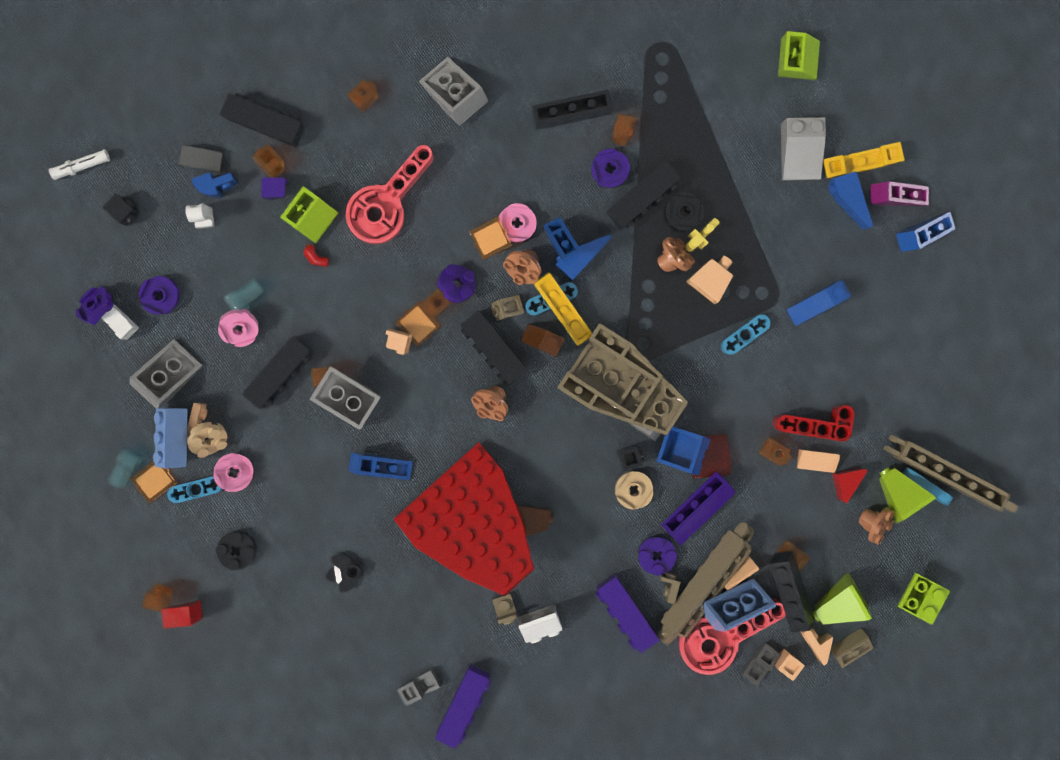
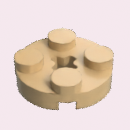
(202, 447)
(630, 479)

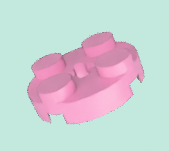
(526, 216)
(238, 317)
(230, 483)

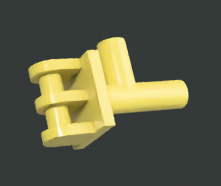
(698, 238)

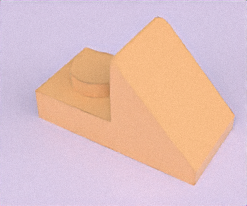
(197, 415)
(819, 645)

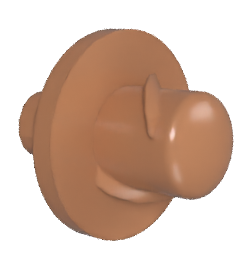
(674, 256)
(523, 266)
(490, 403)
(876, 523)

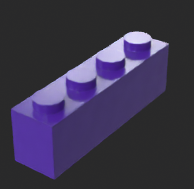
(698, 508)
(627, 613)
(463, 706)

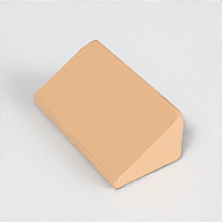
(817, 461)
(746, 569)

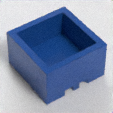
(683, 450)

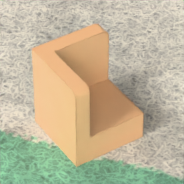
(398, 341)
(789, 664)

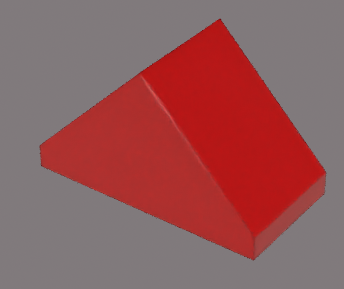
(847, 482)
(182, 614)

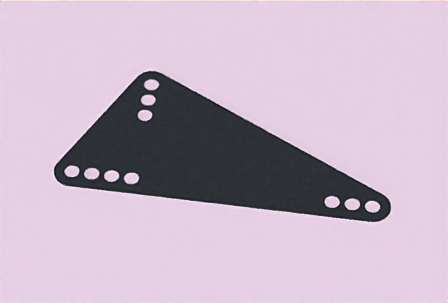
(683, 138)

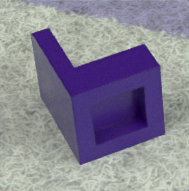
(273, 188)

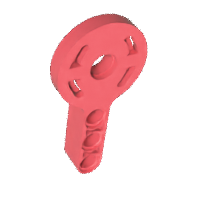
(387, 200)
(692, 650)

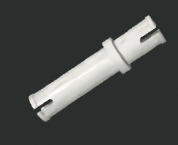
(80, 164)

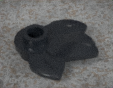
(342, 573)

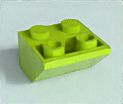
(798, 56)
(309, 214)
(923, 598)

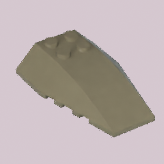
(622, 384)

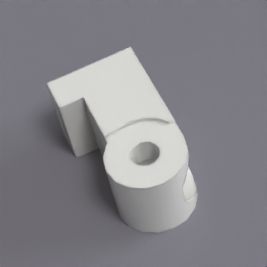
(201, 215)
(120, 323)

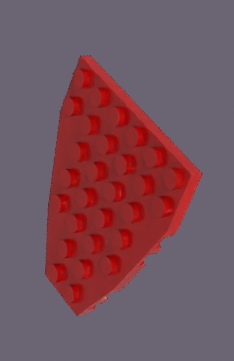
(471, 524)

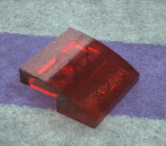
(716, 458)

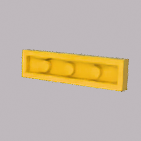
(563, 308)

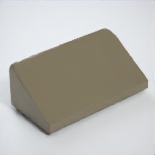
(851, 648)

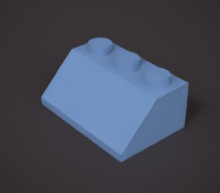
(170, 437)
(737, 606)

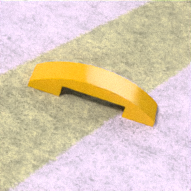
(864, 160)

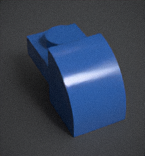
(212, 186)

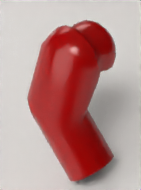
(313, 258)

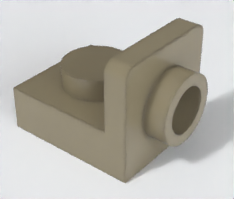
(507, 307)
(671, 590)
(505, 609)

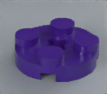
(616, 159)
(448, 287)
(149, 300)
(94, 305)
(667, 558)

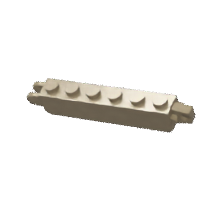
(951, 475)
(706, 583)

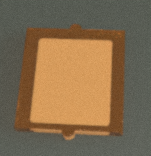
(490, 238)
(419, 323)
(153, 481)

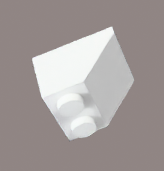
(539, 624)

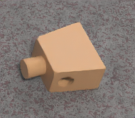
(712, 279)

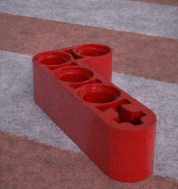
(812, 425)

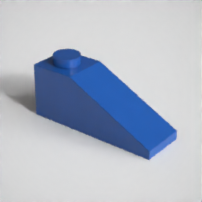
(849, 195)
(925, 232)
(561, 239)
(576, 264)
(818, 302)
(380, 466)

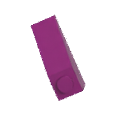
(899, 194)

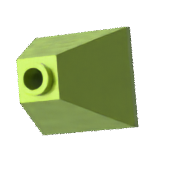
(903, 494)
(842, 604)

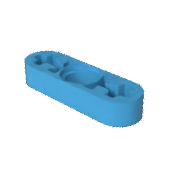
(536, 300)
(737, 346)
(212, 490)
(940, 495)

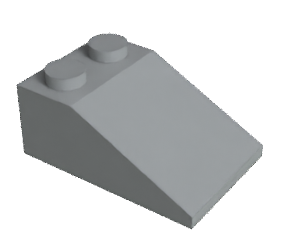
(454, 90)
(802, 148)
(165, 374)
(345, 397)

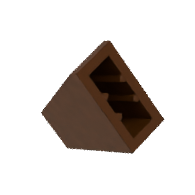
(542, 340)
(535, 518)

